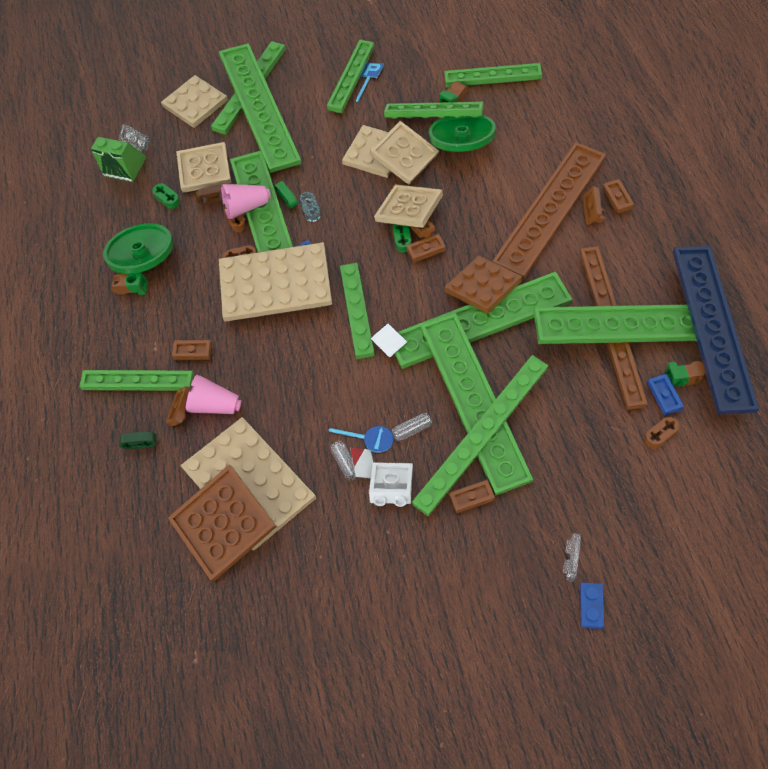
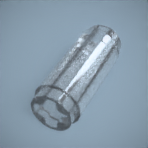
(411, 427)
(343, 459)

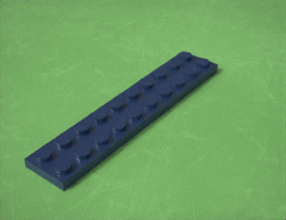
(715, 331)

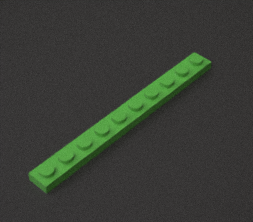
(479, 436)

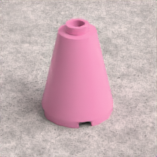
(243, 198)
(211, 398)

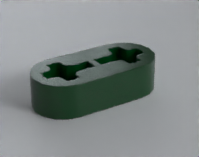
(137, 440)

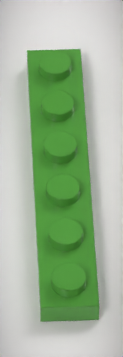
(494, 74)
(350, 76)
(439, 110)
(357, 311)
(135, 380)

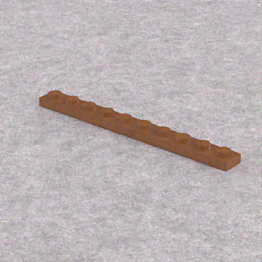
(619, 351)

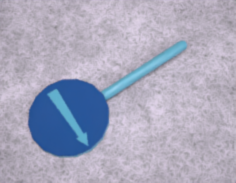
(376, 439)

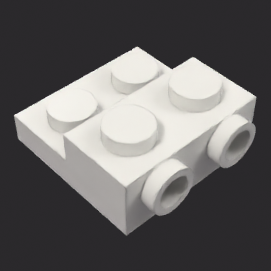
(391, 483)

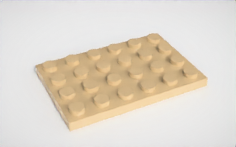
(274, 282)
(259, 467)

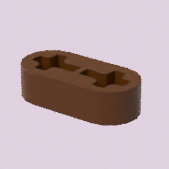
(209, 195)

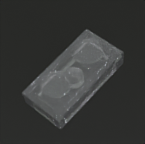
(134, 137)
(570, 566)

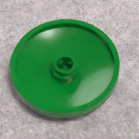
(462, 133)
(138, 248)

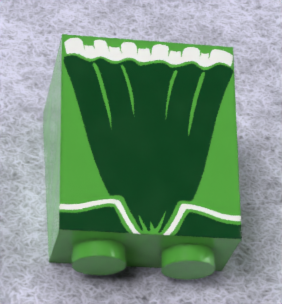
(117, 158)

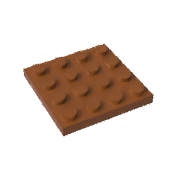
(221, 523)

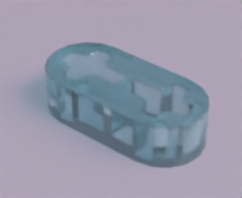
(311, 206)

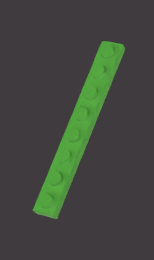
(233, 108)

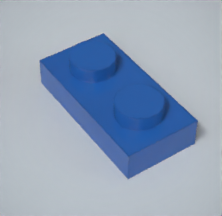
(665, 394)
(591, 605)

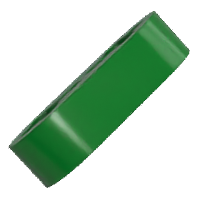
(168, 194)
(285, 194)
(401, 236)

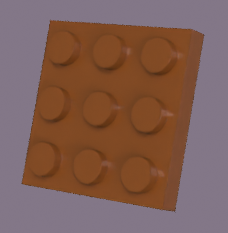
(483, 284)

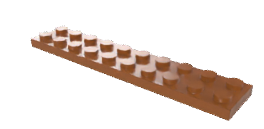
(549, 209)

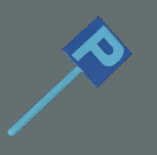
(371, 70)

